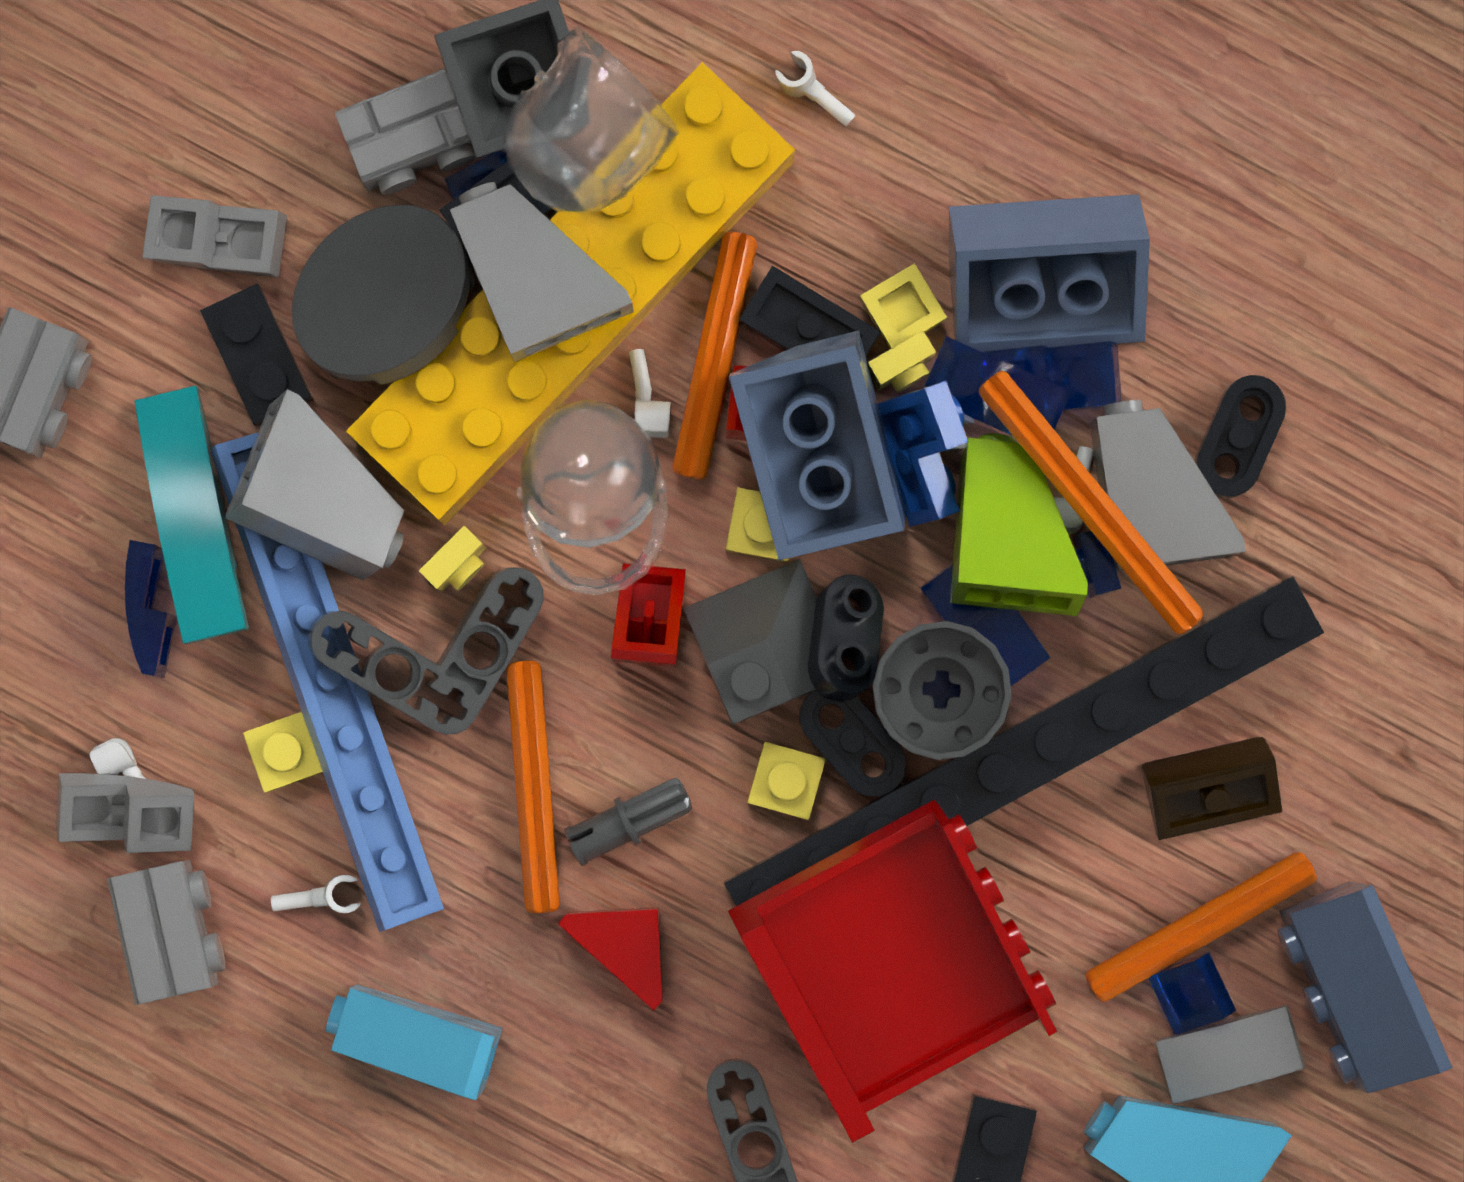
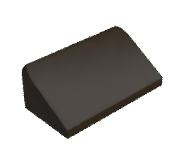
(1212, 787)

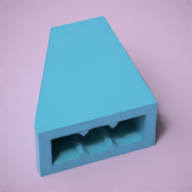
(414, 1040)
(1181, 1143)

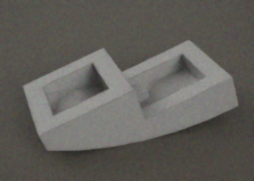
(214, 236)
(126, 808)
(1230, 1054)

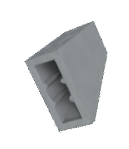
(533, 273)
(1160, 486)
(315, 493)

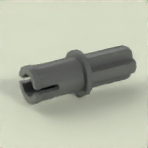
(628, 820)

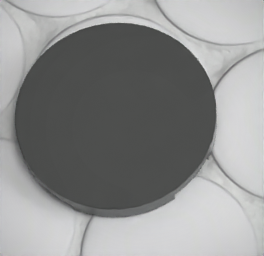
(382, 294)

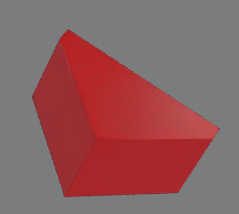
(650, 618)
(625, 944)

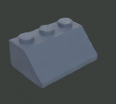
(1049, 272)
(819, 446)
(1362, 988)

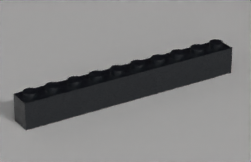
(1070, 728)

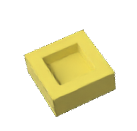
(902, 306)
(902, 364)
(750, 528)
(455, 562)
(282, 752)
(786, 780)

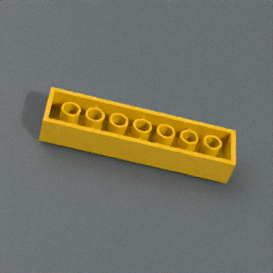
(476, 406)

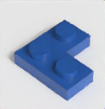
(917, 430)

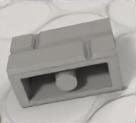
(406, 133)
(35, 376)
(166, 931)

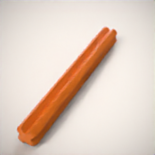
(1091, 502)

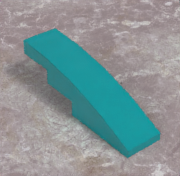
(190, 515)

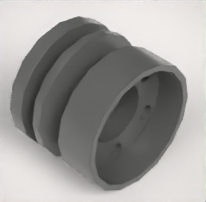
(967, 719)

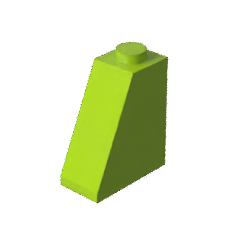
(1011, 534)

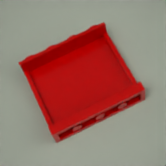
(892, 961)

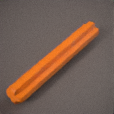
(714, 355)
(533, 787)
(1201, 926)

